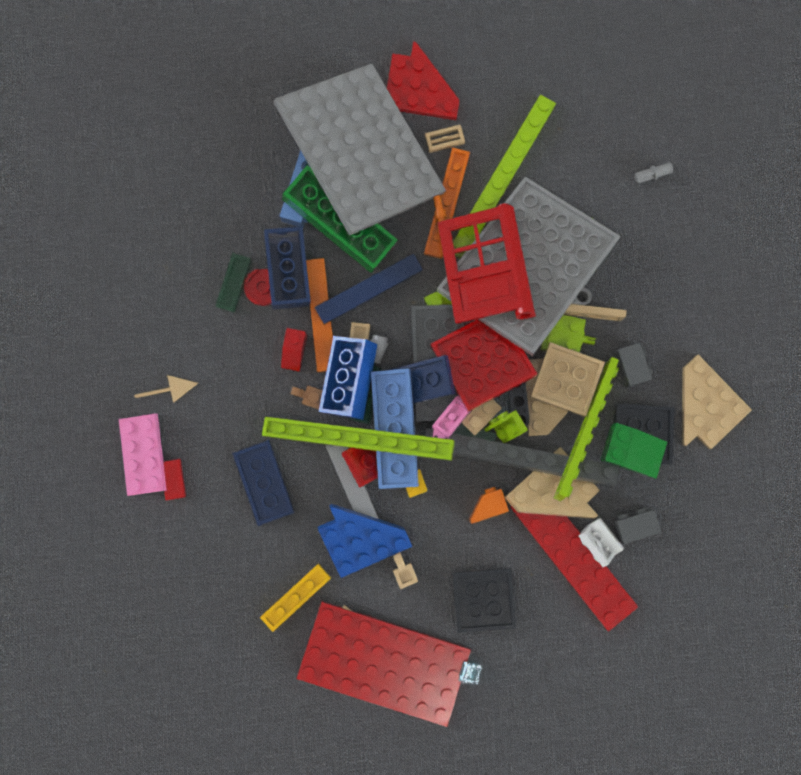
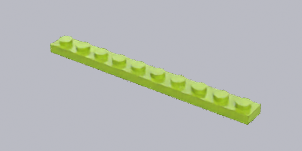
(507, 167)
(359, 438)

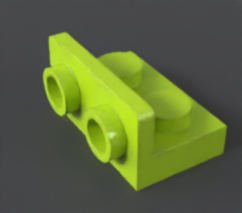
(507, 426)

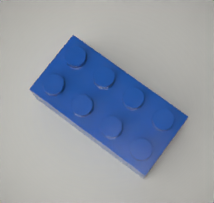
(348, 377)

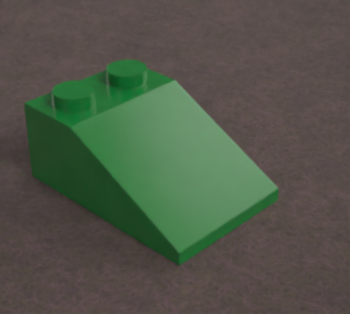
(633, 450)

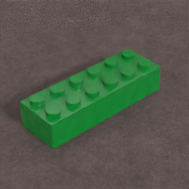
(310, 201)

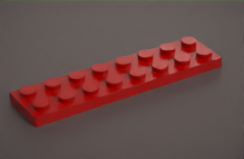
(575, 561)

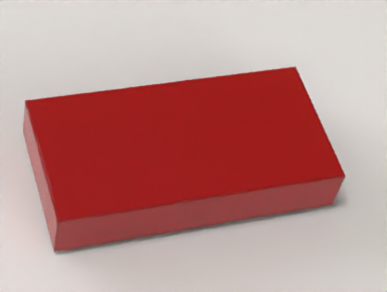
(174, 480)

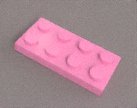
(142, 454)

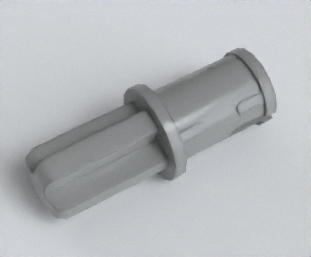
(654, 172)

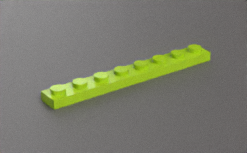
(584, 436)

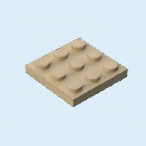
(567, 379)

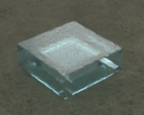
(470, 672)

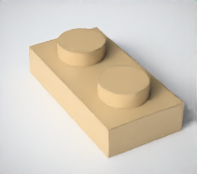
(481, 416)

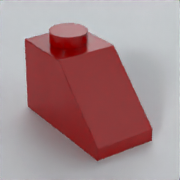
(293, 349)

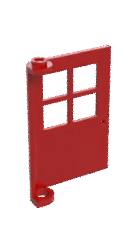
(490, 287)

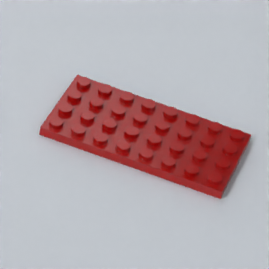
(383, 663)

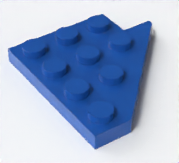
(360, 540)

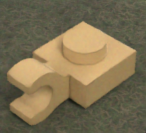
(404, 573)

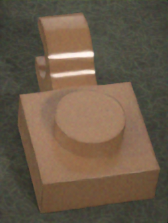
(311, 396)

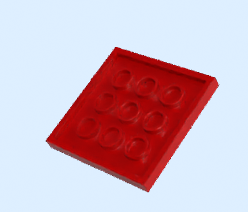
(483, 363)

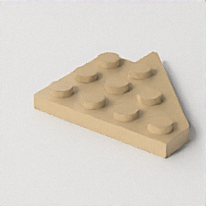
(708, 404)
(541, 414)
(537, 492)

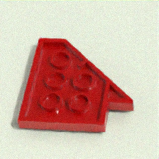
(420, 87)

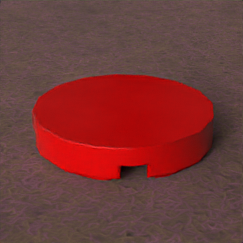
(256, 288)

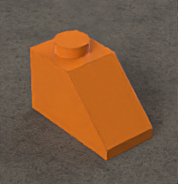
(489, 505)

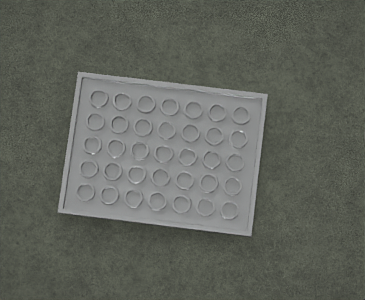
(359, 148)
(559, 255)

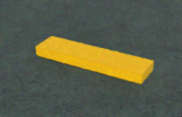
(295, 597)

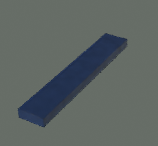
(368, 289)

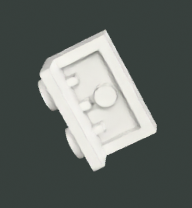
(600, 542)

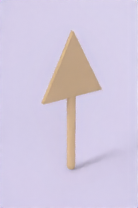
(177, 387)

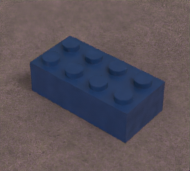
(287, 268)

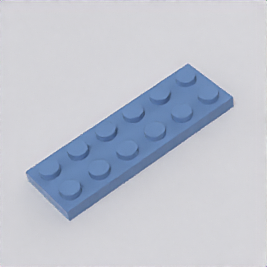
(394, 414)

